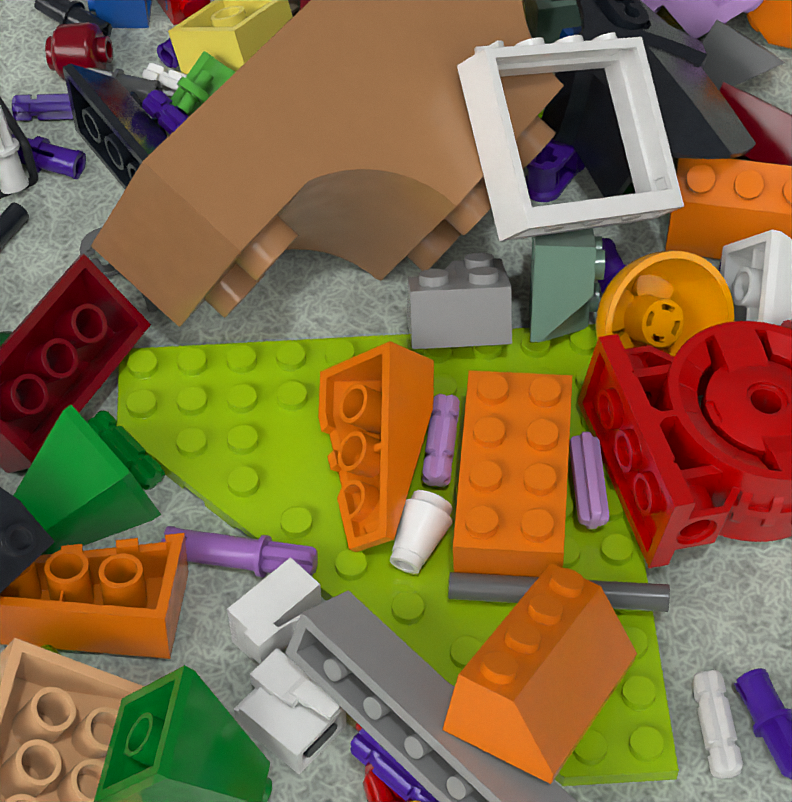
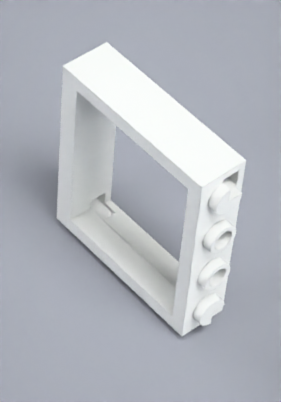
(637, 115)

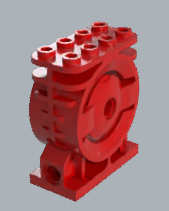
(688, 468)

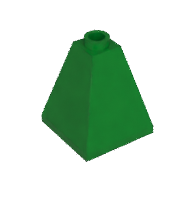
(81, 487)
(181, 747)

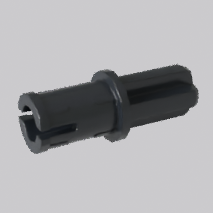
(71, 12)

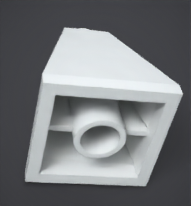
(760, 277)

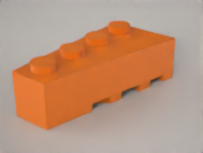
(100, 598)

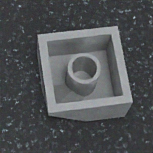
(461, 304)

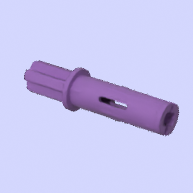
(244, 553)

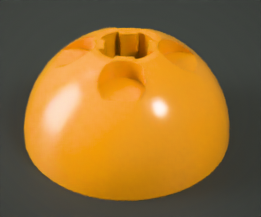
(664, 301)

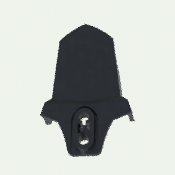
(692, 108)

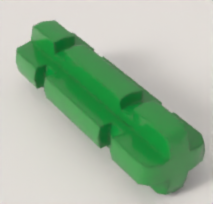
(128, 450)

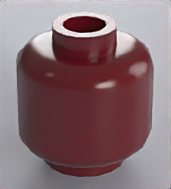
(79, 45)

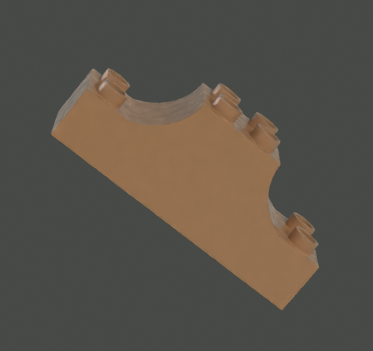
(325, 142)

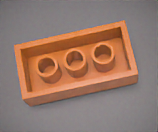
(513, 474)

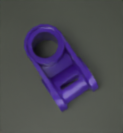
(552, 171)

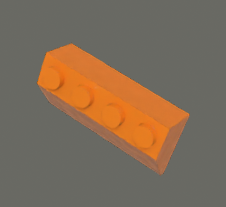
(728, 204)
(542, 675)

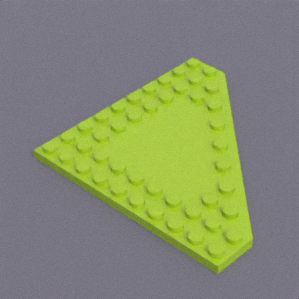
(249, 443)

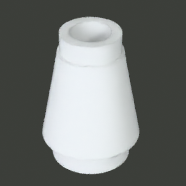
(420, 530)

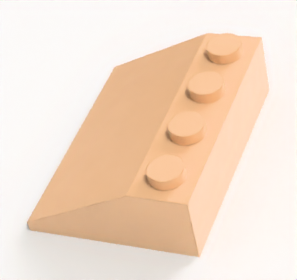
(54, 724)

